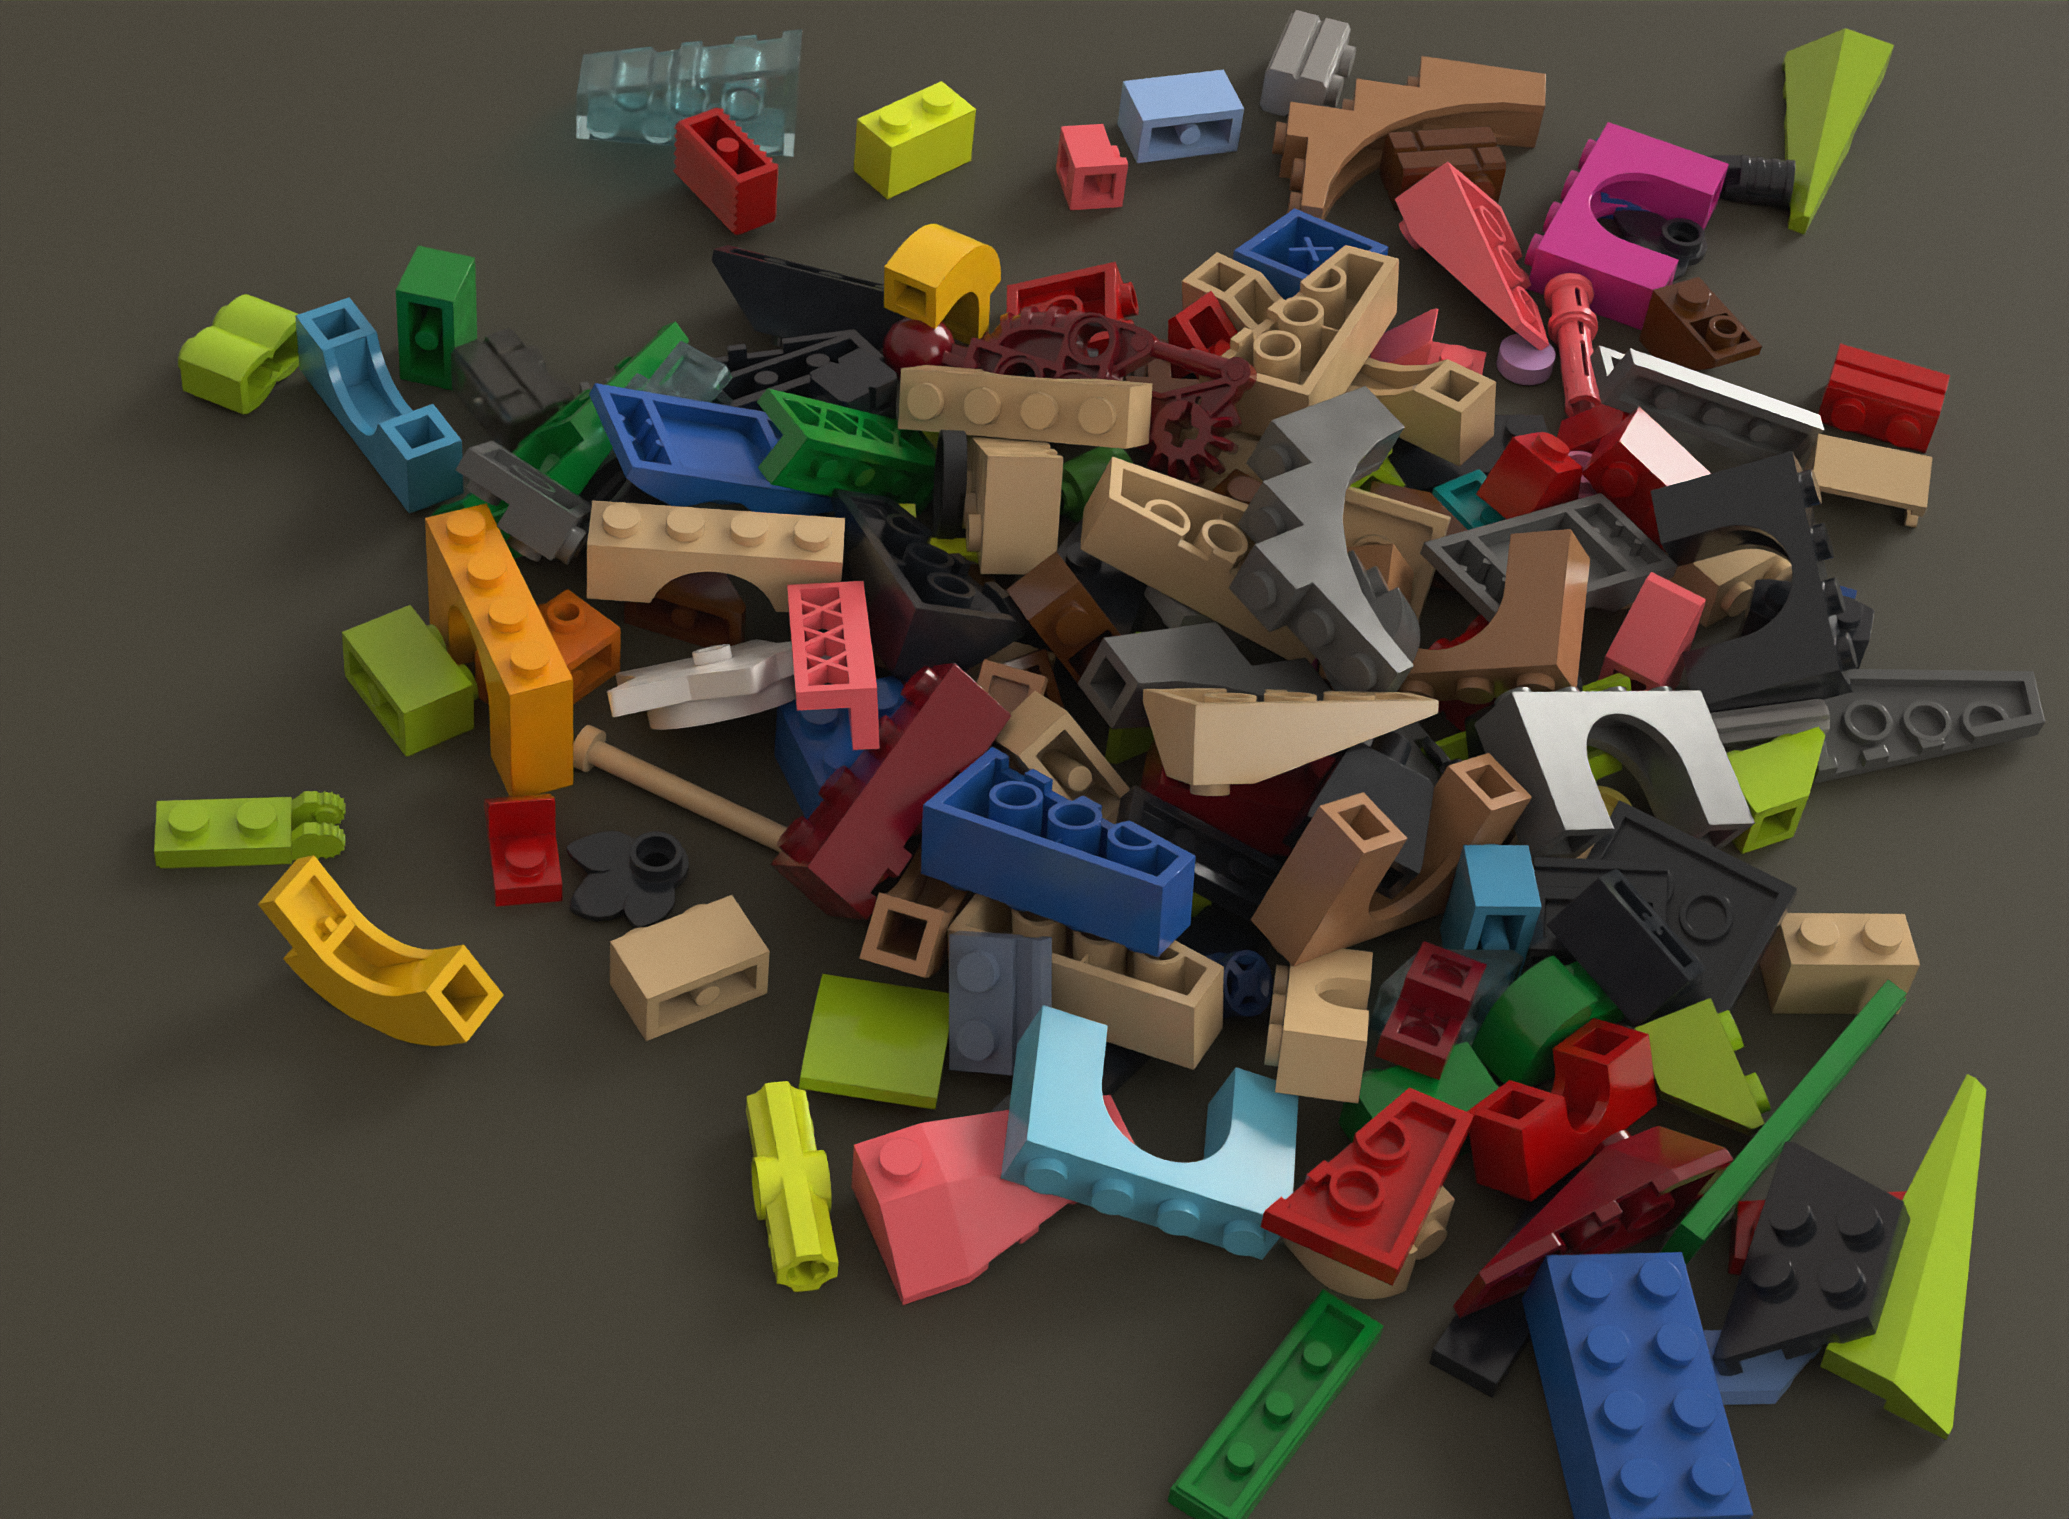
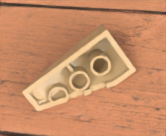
(1232, 739)

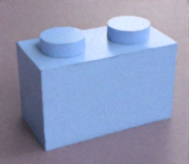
(1180, 116)

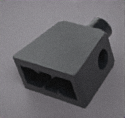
(1392, 787)

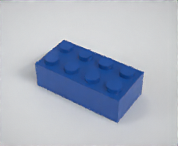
(1632, 1389)

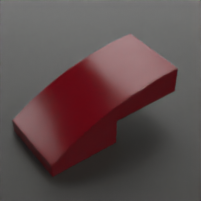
(1430, 1010)

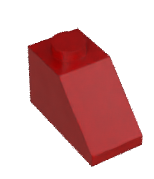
(1532, 476)

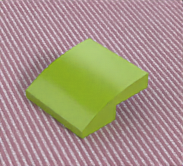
(877, 1042)

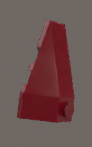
(1617, 1200)

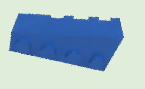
(1056, 856)

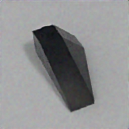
(918, 595)

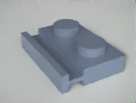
(994, 996)

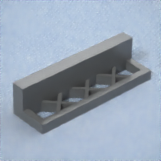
(1703, 404)

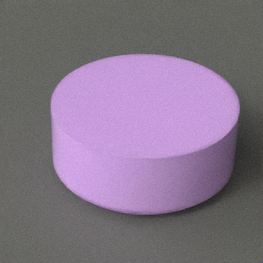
(1523, 362)

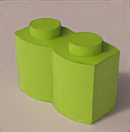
(241, 354)

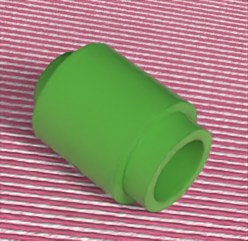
(1081, 477)

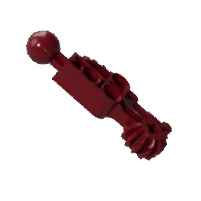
(1057, 348)

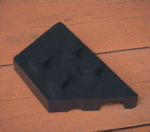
(1813, 1263)

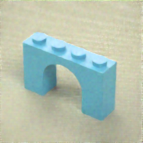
(1071, 1148)

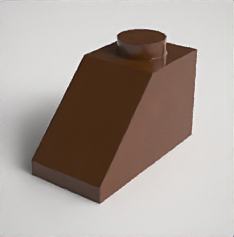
(694, 609)

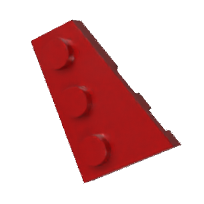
(1378, 1189)

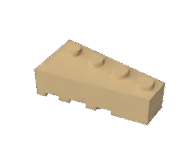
(1317, 338)
(1011, 503)
(1179, 544)
(1148, 1002)

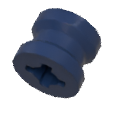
(1245, 982)

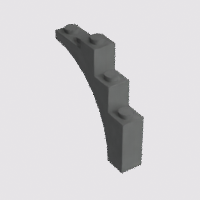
(1300, 558)
(1202, 659)

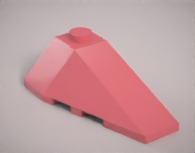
(1474, 243)
(941, 1200)

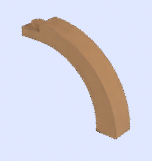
(914, 916)

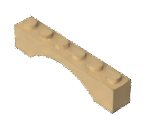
(1438, 403)

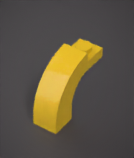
(943, 279)
(369, 976)

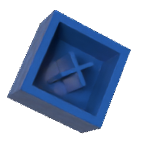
(1296, 247)

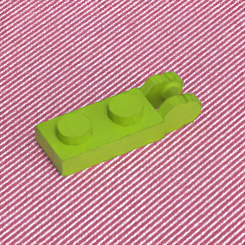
(248, 830)

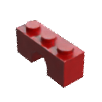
(1535, 1137)

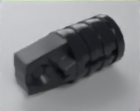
(1757, 180)

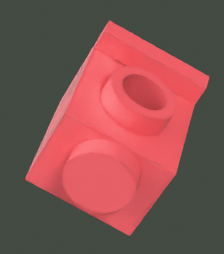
(1090, 168)

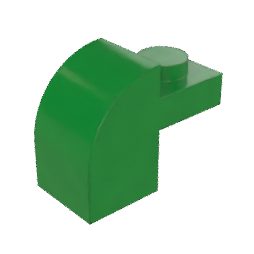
(1537, 1016)

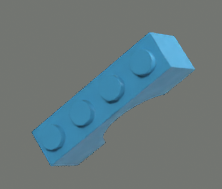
(347, 369)

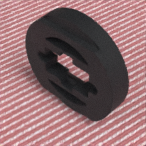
(949, 483)

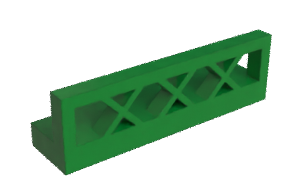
(846, 450)

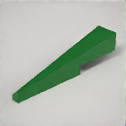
(574, 440)

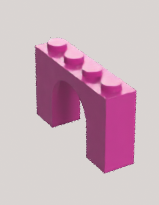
(1632, 169)

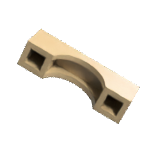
(1025, 407)
(645, 546)

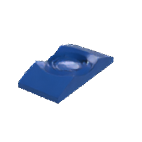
(697, 451)

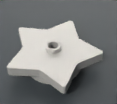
(710, 686)

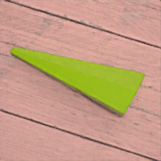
(1826, 98)
(1921, 1326)

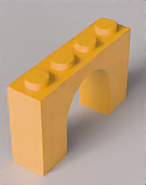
(487, 608)

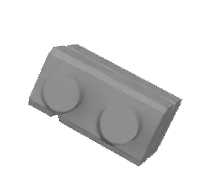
(1308, 64)

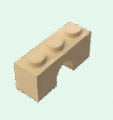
(1321, 1026)

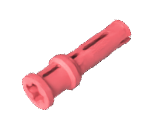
(1572, 330)

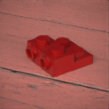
(1086, 290)

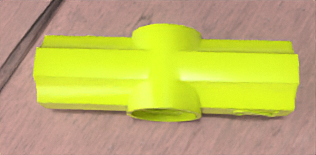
(791, 1187)

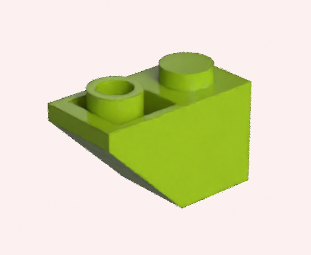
(1776, 785)
(1700, 1070)

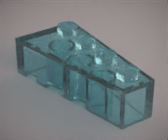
(646, 92)

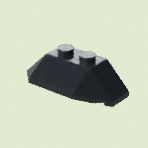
(802, 299)

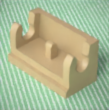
(1872, 474)

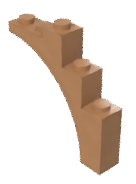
(1334, 147)

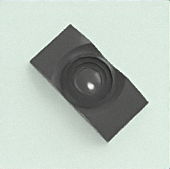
(1616, 547)

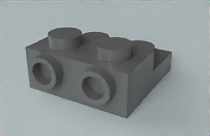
(541, 513)

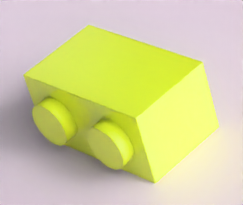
(914, 140)

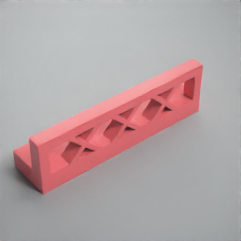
(848, 644)

